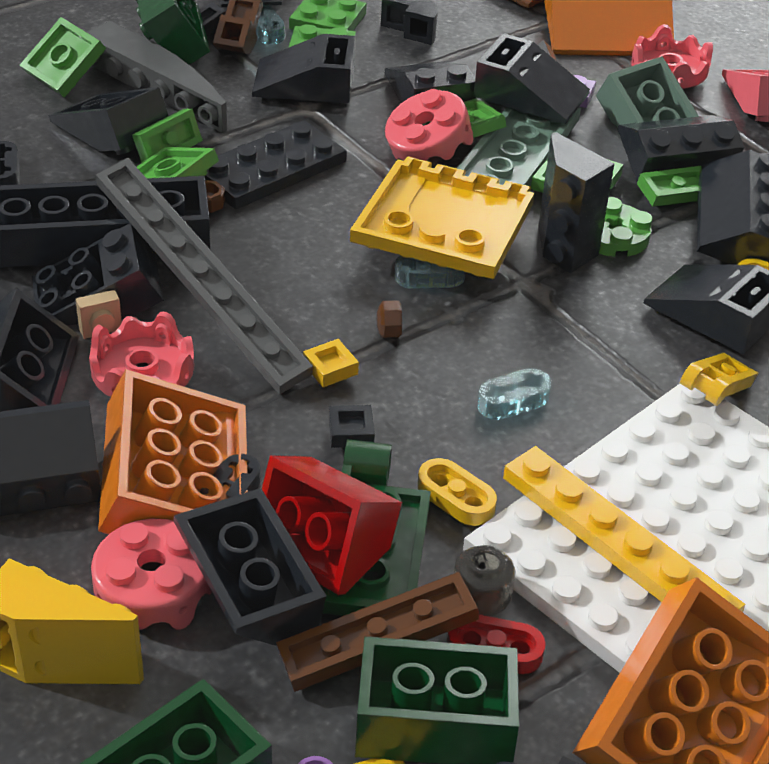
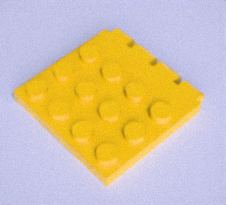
(444, 216)

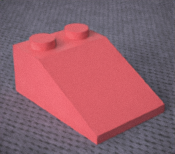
(750, 91)

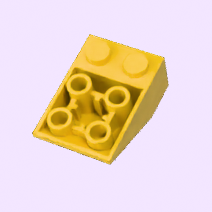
(64, 632)

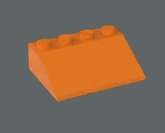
(604, 25)
(164, 449)
(688, 689)

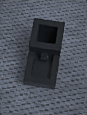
(412, 17)

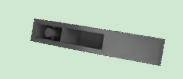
(149, 65)

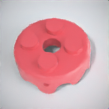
(685, 58)
(438, 138)
(136, 342)
(157, 595)

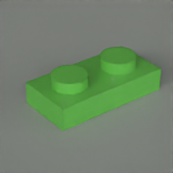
(173, 131)
(670, 186)

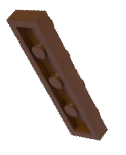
(408, 616)

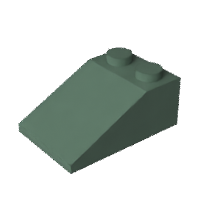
(644, 94)

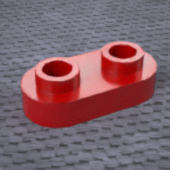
(504, 633)

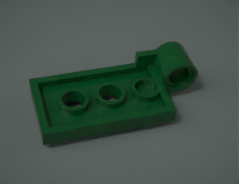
(402, 562)

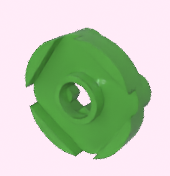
(625, 229)

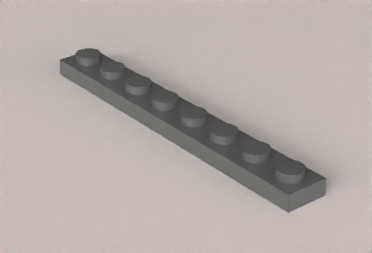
(205, 276)

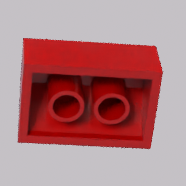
(331, 518)

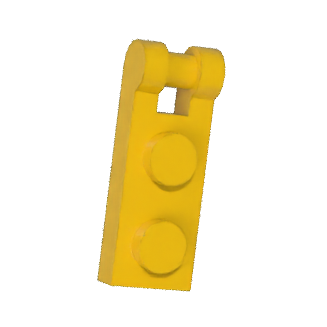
(718, 377)

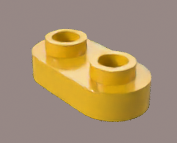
(460, 492)

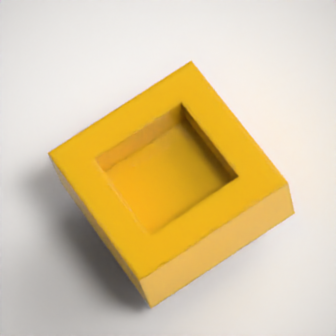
(332, 362)

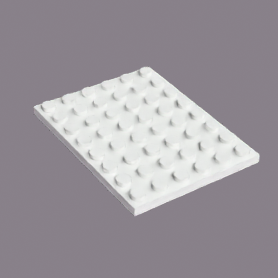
(684, 475)

